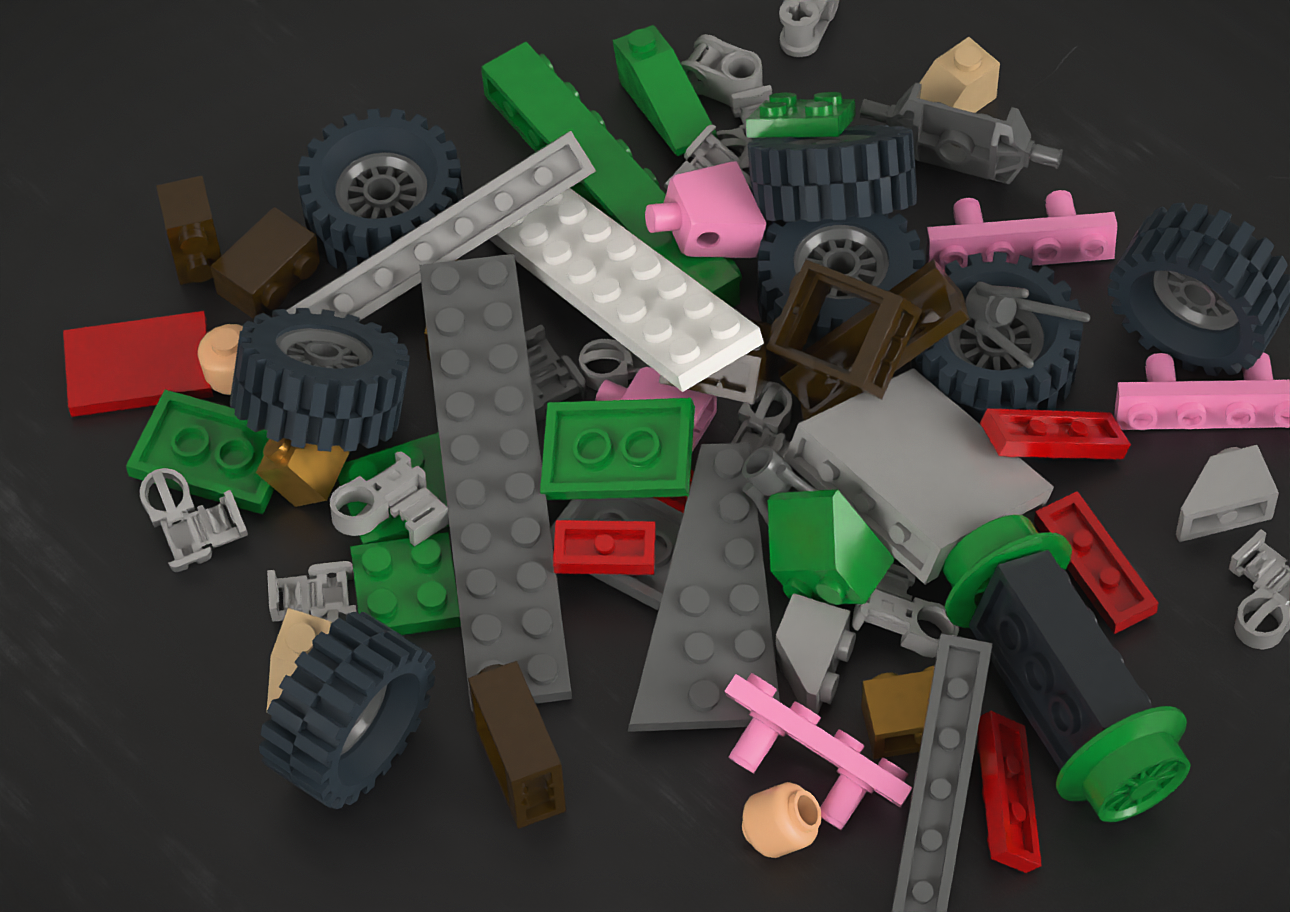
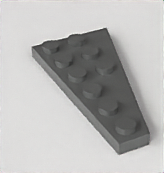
(711, 606)

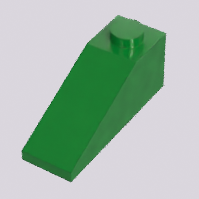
(660, 87)

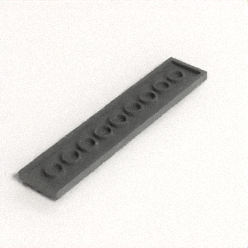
(494, 473)

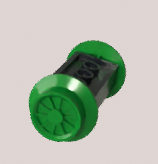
(1064, 669)

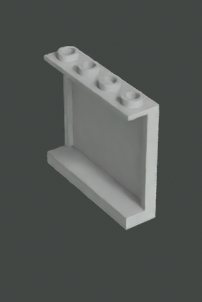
(914, 470)

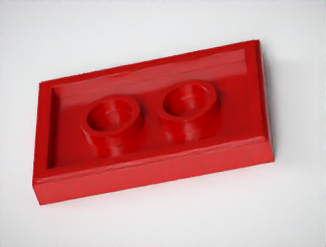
(134, 363)

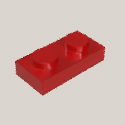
(604, 547)

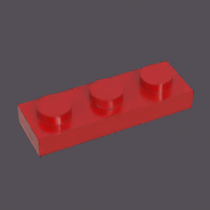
(1055, 434)
(1098, 563)
(1008, 792)

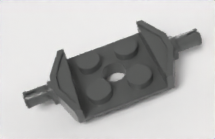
(988, 145)

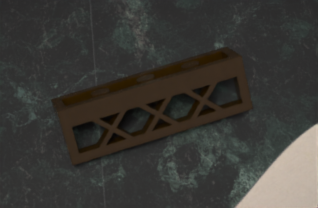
(941, 313)

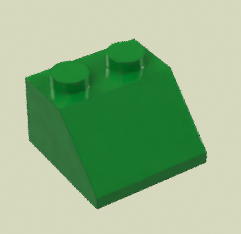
(824, 548)

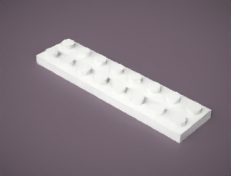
(629, 290)

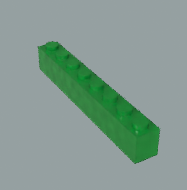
(546, 108)

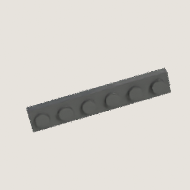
(942, 775)

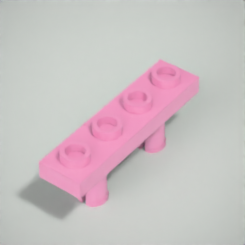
(1049, 240)
(1202, 404)
(775, 719)

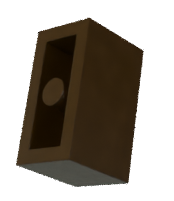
(189, 228)
(266, 264)

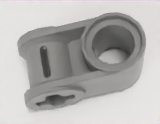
(804, 24)
(722, 69)

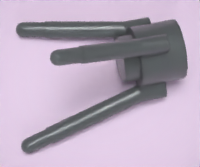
(997, 306)
(769, 475)

